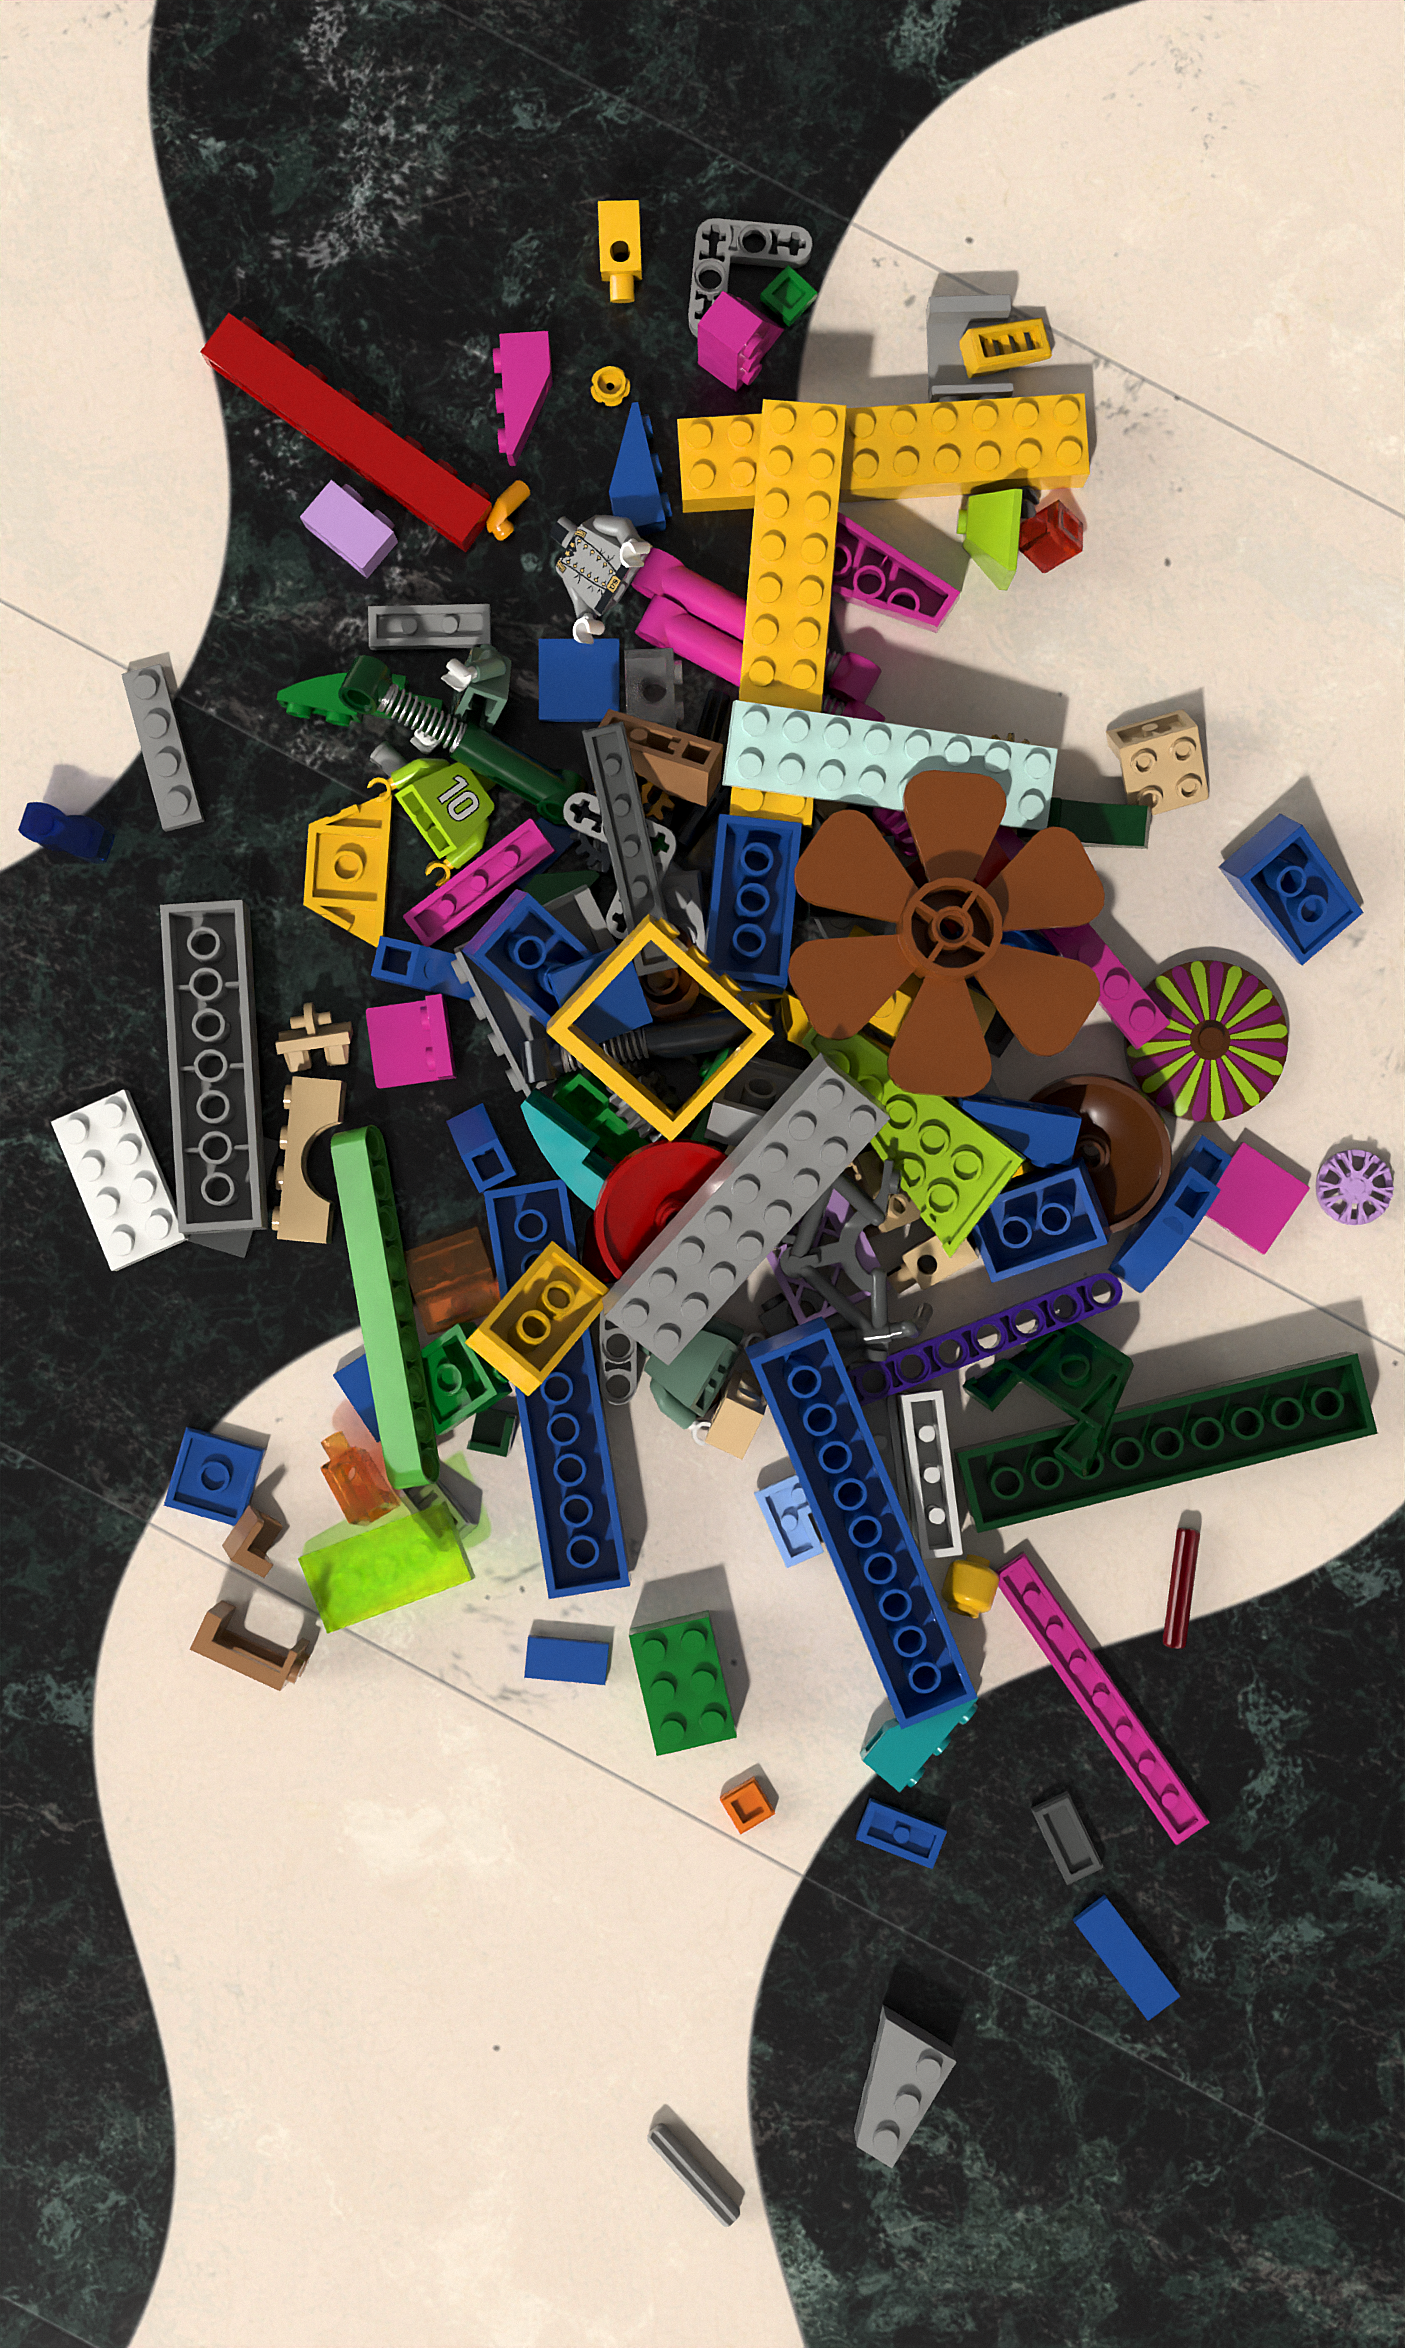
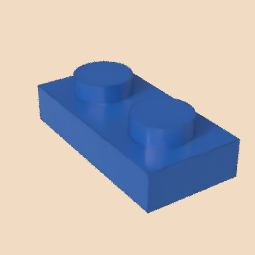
(901, 1833)

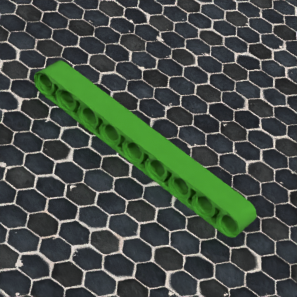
(385, 1307)

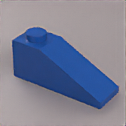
(1036, 1129)

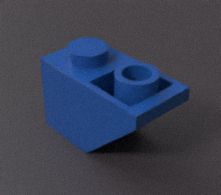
(481, 1148)

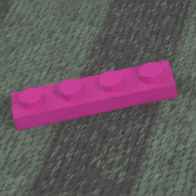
(479, 883)

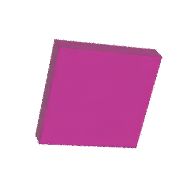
(1255, 1198)

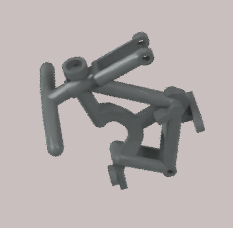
(802, 1261)

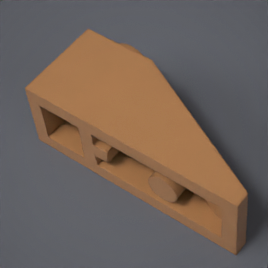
(671, 758)

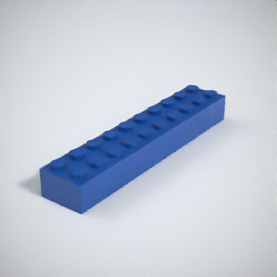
(563, 1416)
(861, 1521)

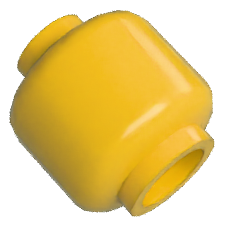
(970, 1586)

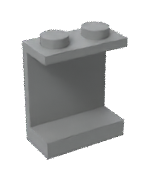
(946, 324)

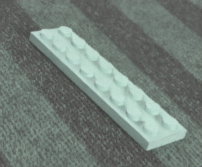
(875, 760)

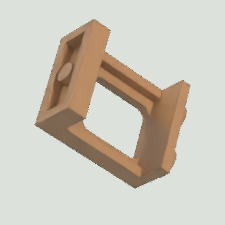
(244, 1655)

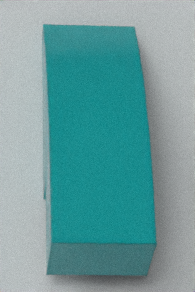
(566, 1146)

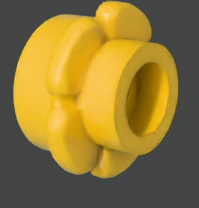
(610, 375)

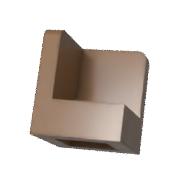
(251, 1540)

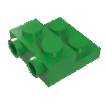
(459, 1379)

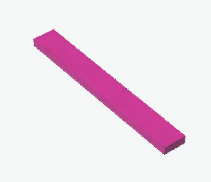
(1100, 1699)

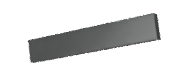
(627, 837)

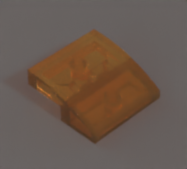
(452, 1280)

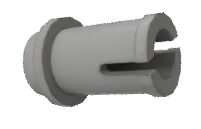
(387, 758)

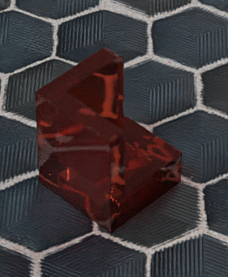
(1051, 537)

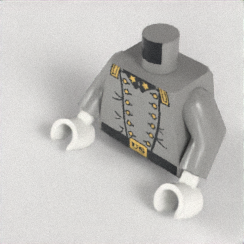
(597, 566)

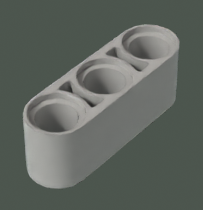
(613, 1365)

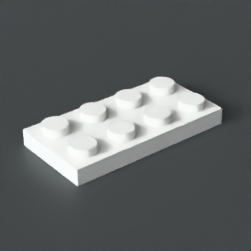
(119, 1180)

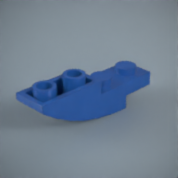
(1174, 1217)

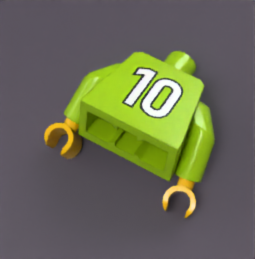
(446, 807)

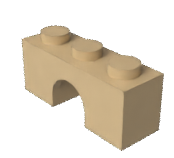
(737, 1414)

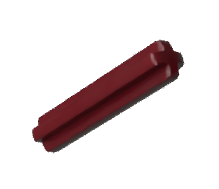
(1181, 1587)

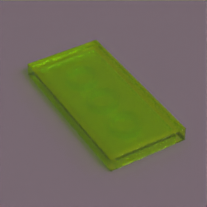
(386, 1567)

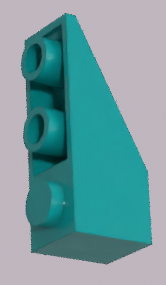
(900, 1753)

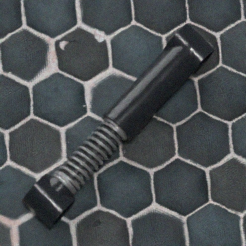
(658, 1041)

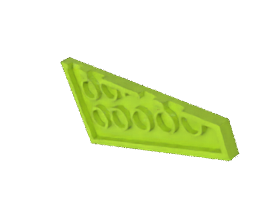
(945, 1155)

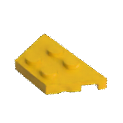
(351, 868)

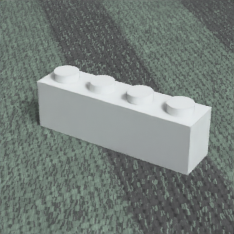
(929, 1473)

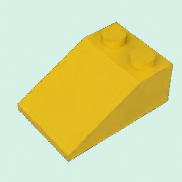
(539, 1319)

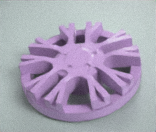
(1354, 1187)

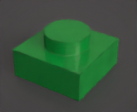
(788, 295)

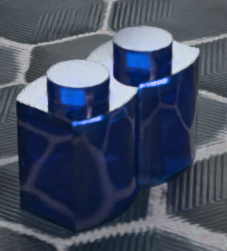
(69, 833)

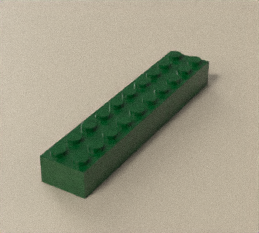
(1170, 1441)

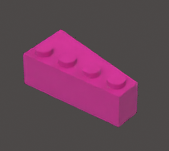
(887, 581)

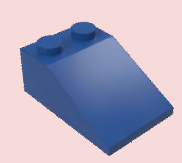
(1291, 888)

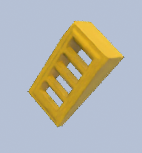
(980, 354)

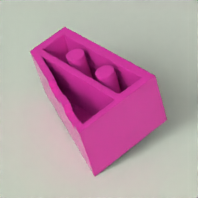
(734, 340)

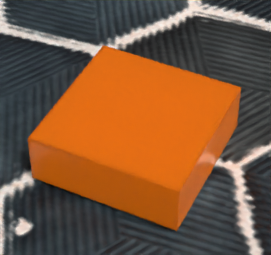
(747, 1805)

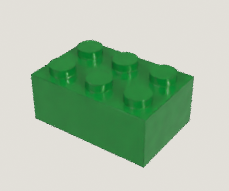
(682, 1683)

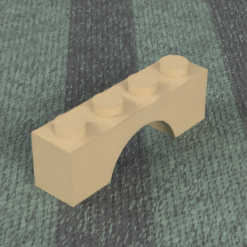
(312, 1108)

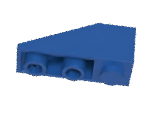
(634, 482)
(418, 968)

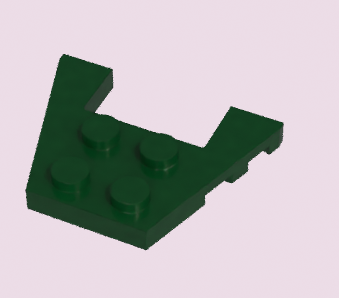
(1073, 1373)

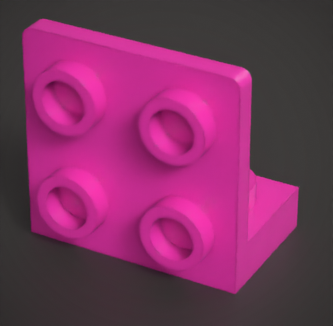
(411, 1042)

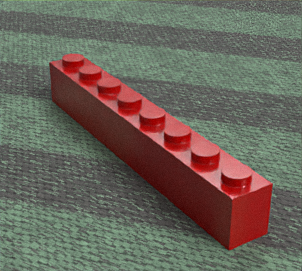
(347, 431)

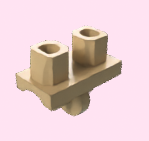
(298, 1042)

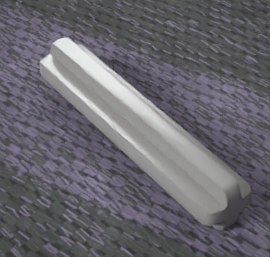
(693, 2175)

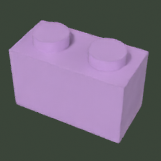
(350, 528)

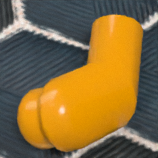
(503, 507)

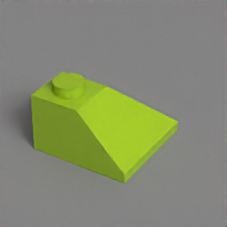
(992, 533)

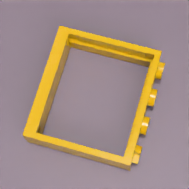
(619, 1079)

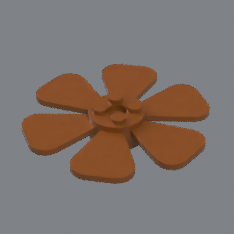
(852, 977)

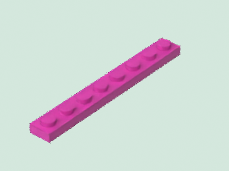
(1119, 992)

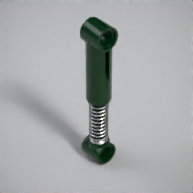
(370, 689)

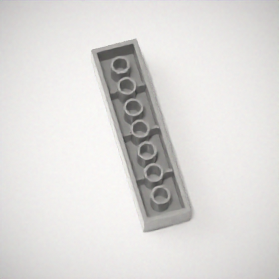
(214, 1067)
(744, 1209)

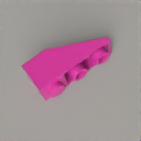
(526, 381)

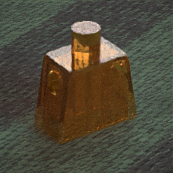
(367, 1493)

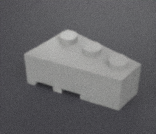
(900, 2085)

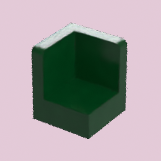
(493, 1432)

